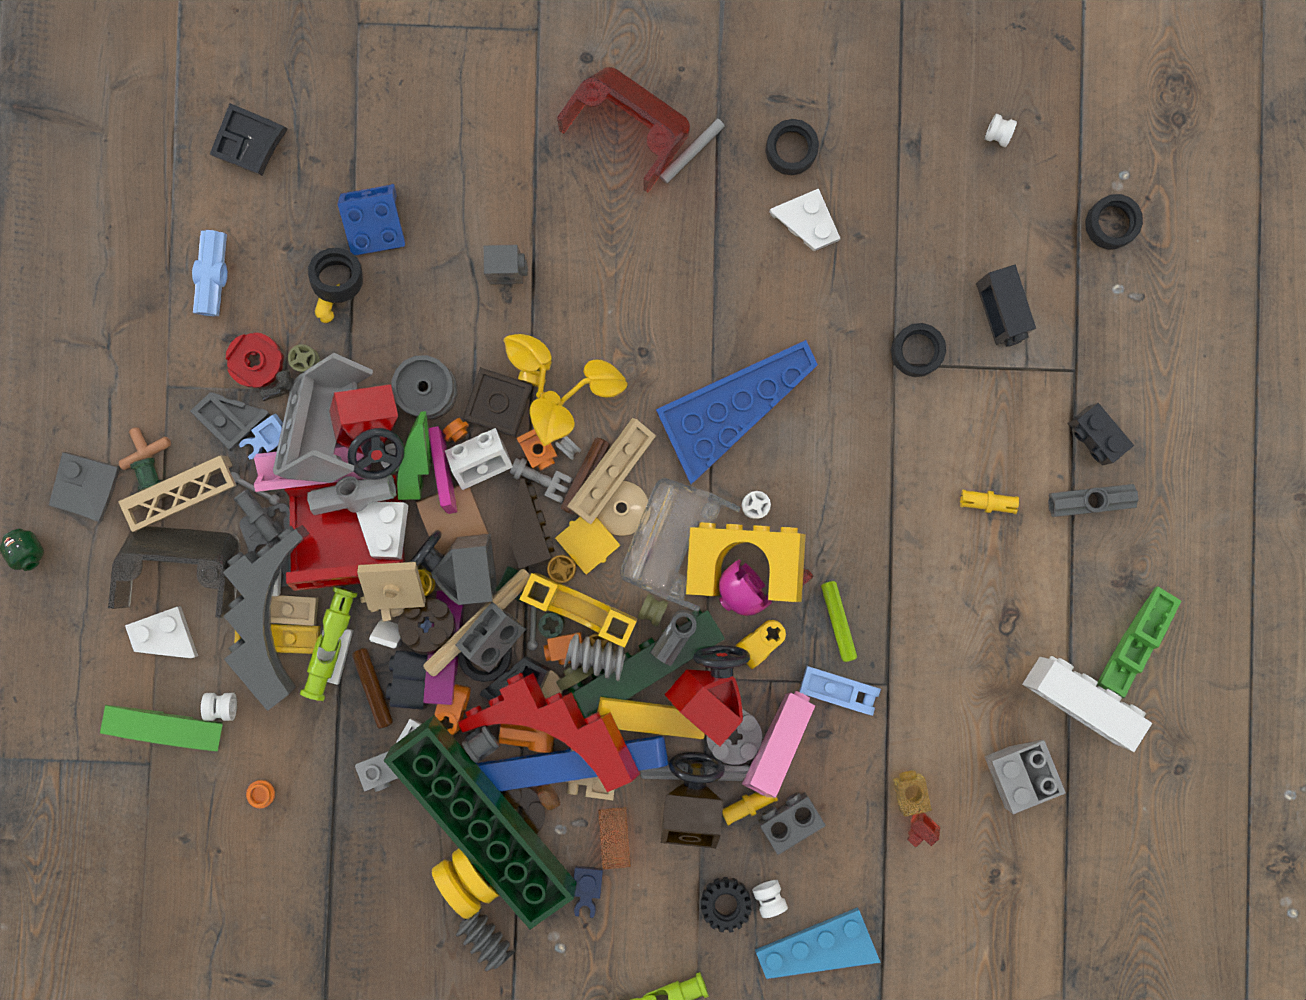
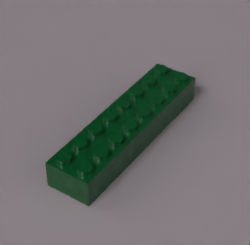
(481, 822)

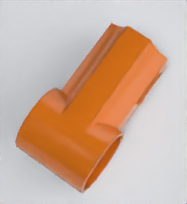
(527, 737)

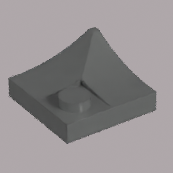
(84, 486)

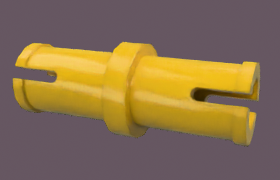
(989, 501)
(746, 806)

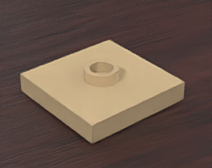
(391, 585)

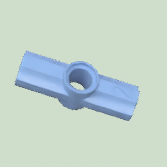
(209, 273)

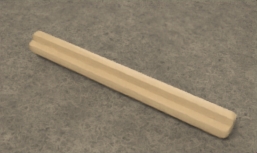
(501, 598)

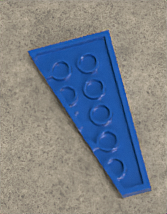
(718, 415)

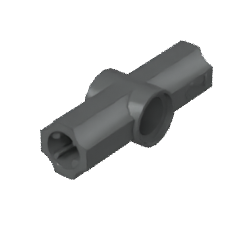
(1108, 499)

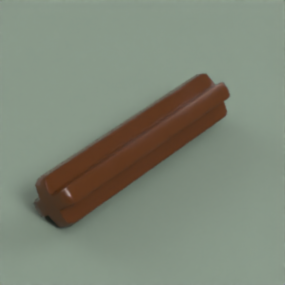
(592, 459)
(372, 688)

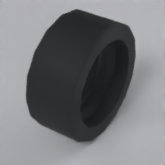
(803, 129)
(1128, 206)
(331, 257)
(939, 348)
(482, 676)

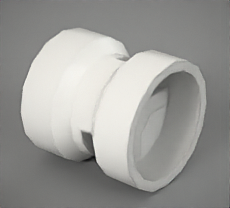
(218, 706)
(770, 900)

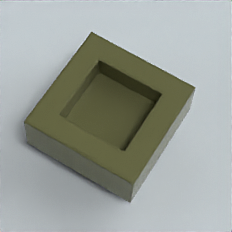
(573, 677)

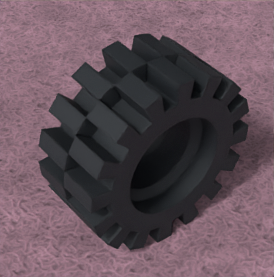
(732, 920)

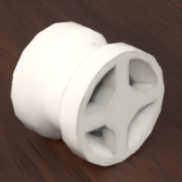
(1000, 130)
(759, 502)

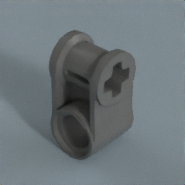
(480, 743)

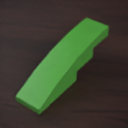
(1139, 641)
(161, 728)

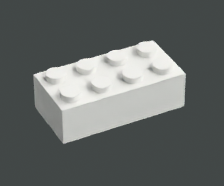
(1087, 703)

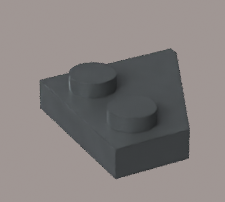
(228, 419)

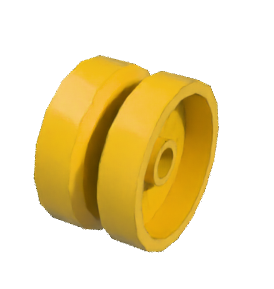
(462, 885)

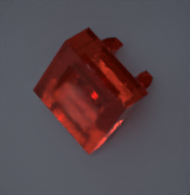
(923, 829)

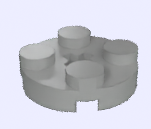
(745, 748)

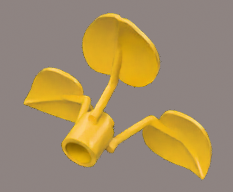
(547, 412)

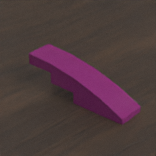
(441, 687)

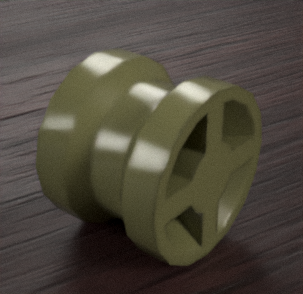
(300, 354)
(652, 610)

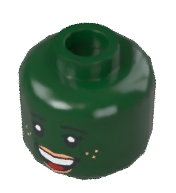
(21, 549)

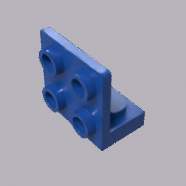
(371, 219)

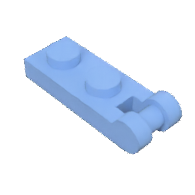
(838, 690)

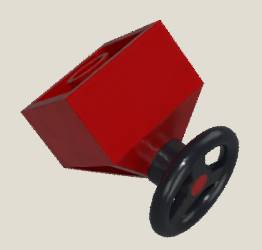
(363, 424)
(711, 697)

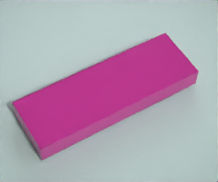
(442, 470)

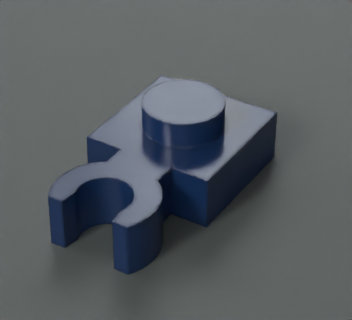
(588, 887)

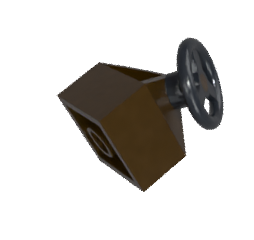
(693, 810)

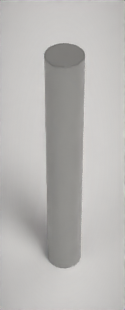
(692, 150)

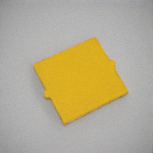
(587, 543)

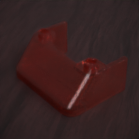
(667, 125)

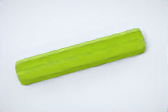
(839, 621)

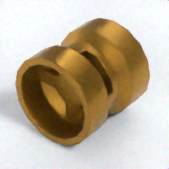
(558, 568)

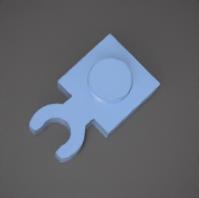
(266, 435)

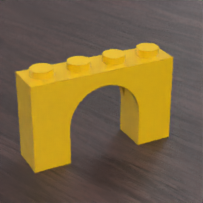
(783, 550)
(563, 600)

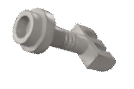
(519, 468)

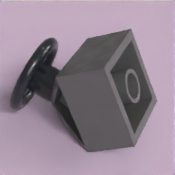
(464, 571)

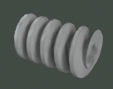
(595, 656)

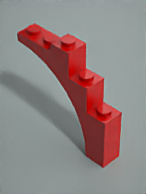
(593, 738)

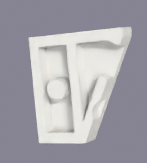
(808, 219)
(384, 528)

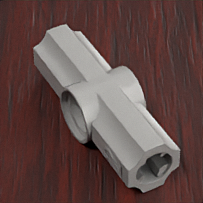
(351, 494)

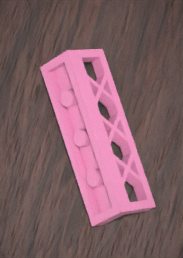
(269, 481)

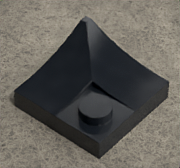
(247, 139)

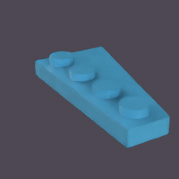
(822, 947)

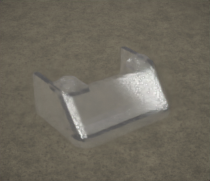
(664, 538)

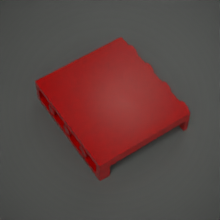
(332, 548)

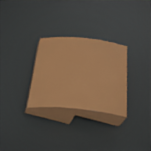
(464, 522)

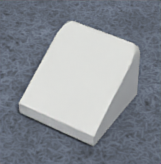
(386, 634)

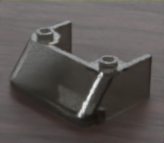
(206, 548)

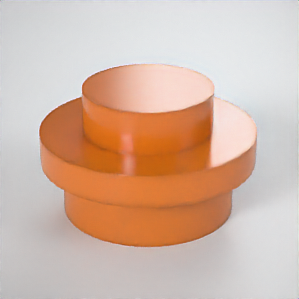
(455, 430)
(260, 794)

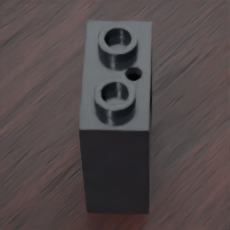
(1006, 306)

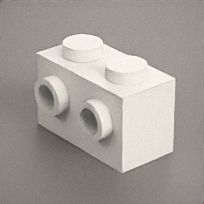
(478, 459)

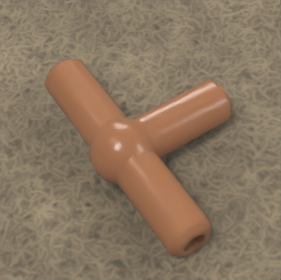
(143, 450)

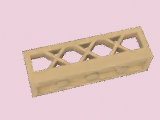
(174, 484)

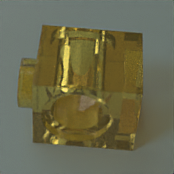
(914, 805)

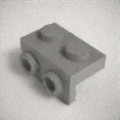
(375, 773)

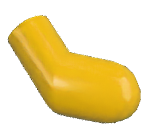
(323, 310)

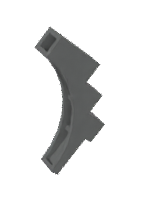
(250, 615)

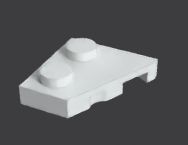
(163, 635)

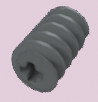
(485, 941)

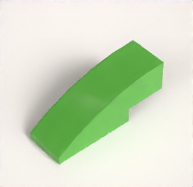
(416, 460)

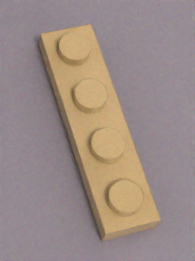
(611, 471)

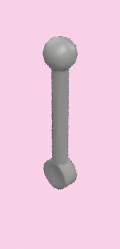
(273, 499)
(532, 644)

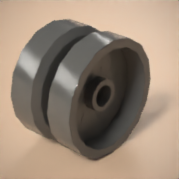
(409, 392)

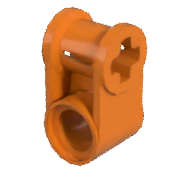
(456, 710)

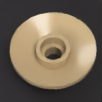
(627, 522)

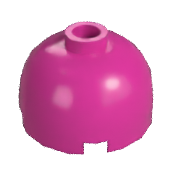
(742, 590)

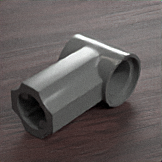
(673, 639)

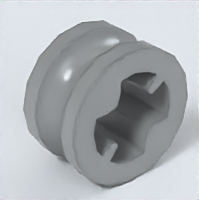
(568, 447)

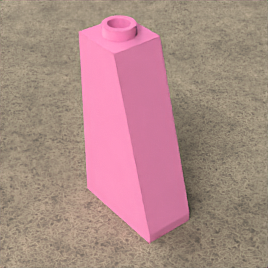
(779, 745)

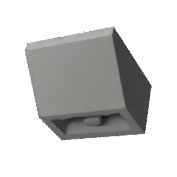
(1024, 775)

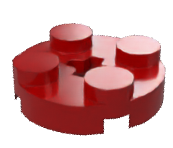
(254, 344)

